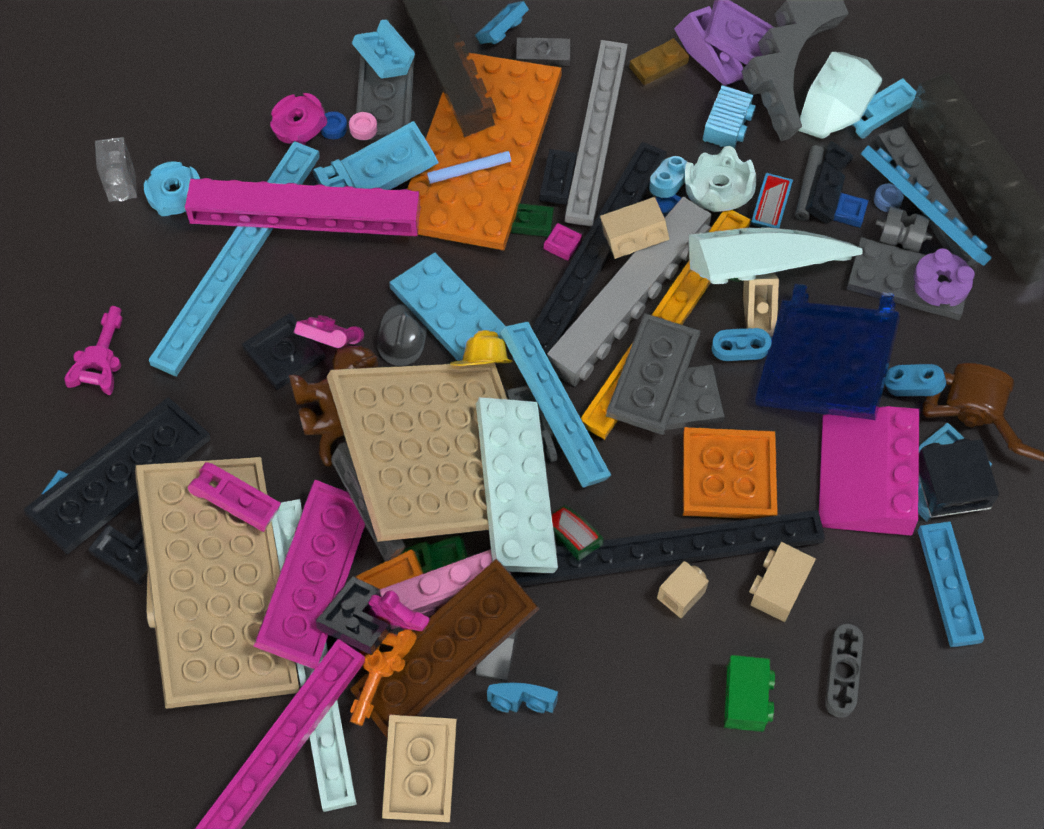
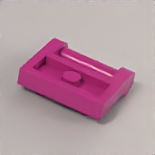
(324, 331)

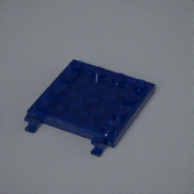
(829, 357)

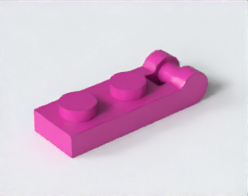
(234, 496)

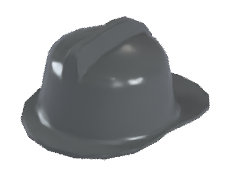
(401, 336)

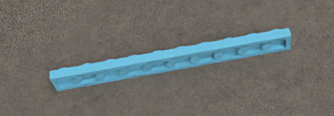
(225, 272)

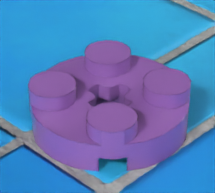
(946, 264)

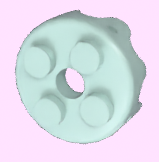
(723, 169)

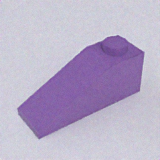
(692, 34)

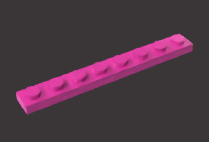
(284, 739)

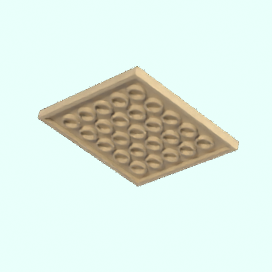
(417, 445)

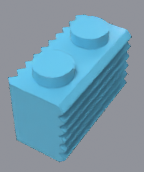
(728, 117)

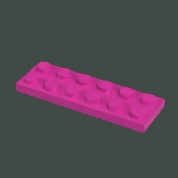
(311, 575)

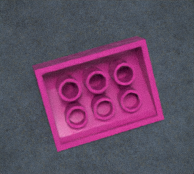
(870, 472)

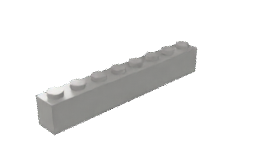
(626, 295)

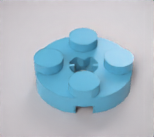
(159, 183)

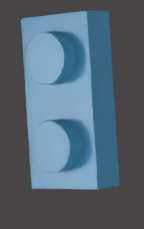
(506, 19)

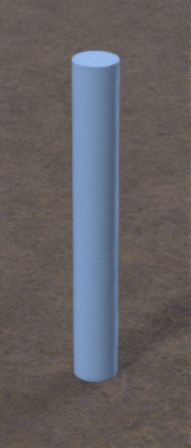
(469, 167)

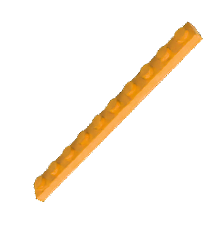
(673, 307)

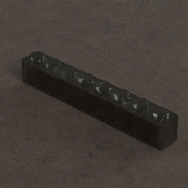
(450, 65)

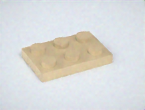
(419, 768)

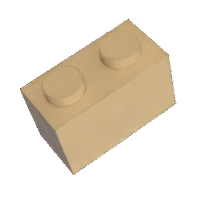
(634, 227)
(782, 581)

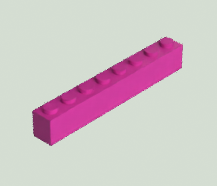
(303, 207)

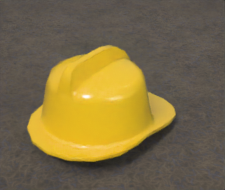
(484, 349)

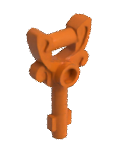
(381, 665)

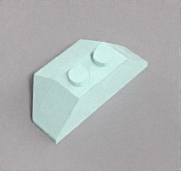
(839, 94)

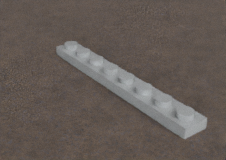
(596, 134)

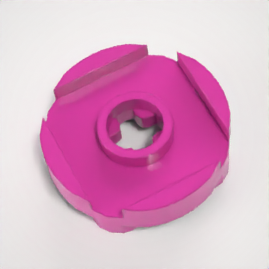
(304, 129)

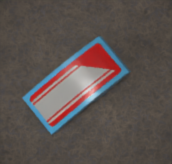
(771, 201)

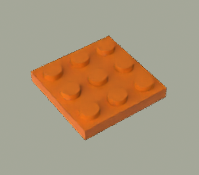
(729, 473)

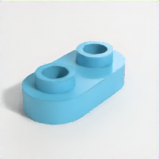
(668, 177)

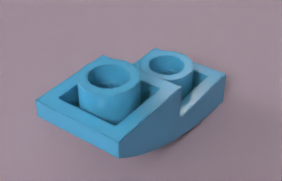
(510, 696)

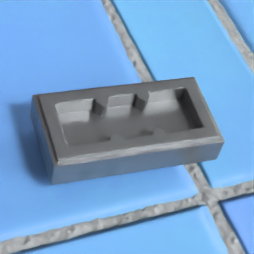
(544, 51)

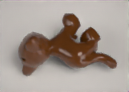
(328, 423)

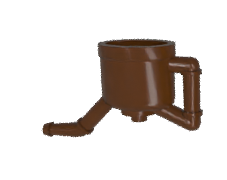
(977, 398)

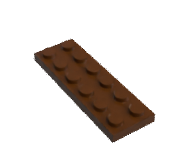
(452, 644)

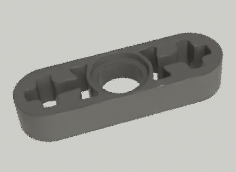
(832, 690)

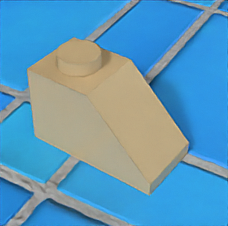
(761, 302)

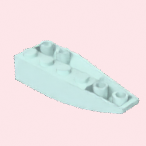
(760, 251)

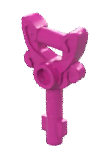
(98, 357)
(395, 613)

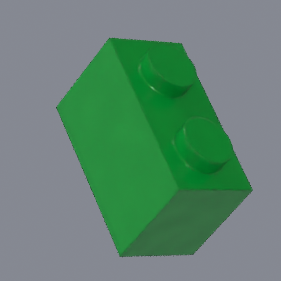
(748, 693)

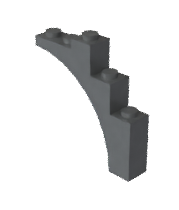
(780, 46)

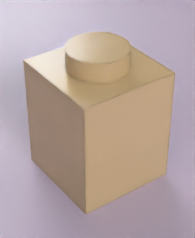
(683, 588)

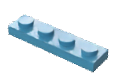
(950, 584)

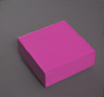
(563, 241)

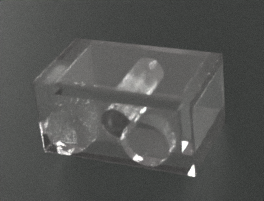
(116, 169)

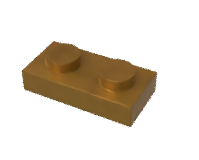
(659, 61)

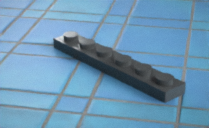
(904, 152)

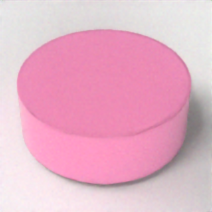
(363, 126)

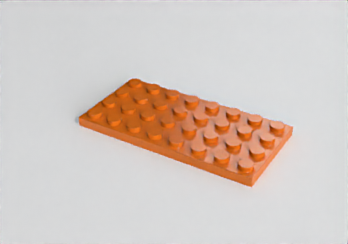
(484, 203)

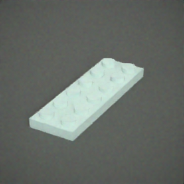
(516, 485)

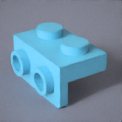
(385, 51)

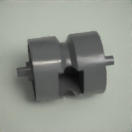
(904, 229)

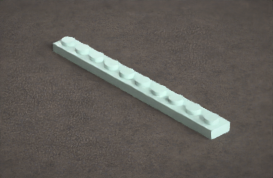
(328, 738)

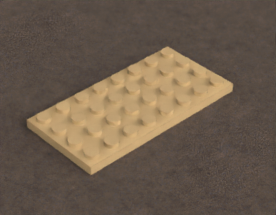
(209, 588)

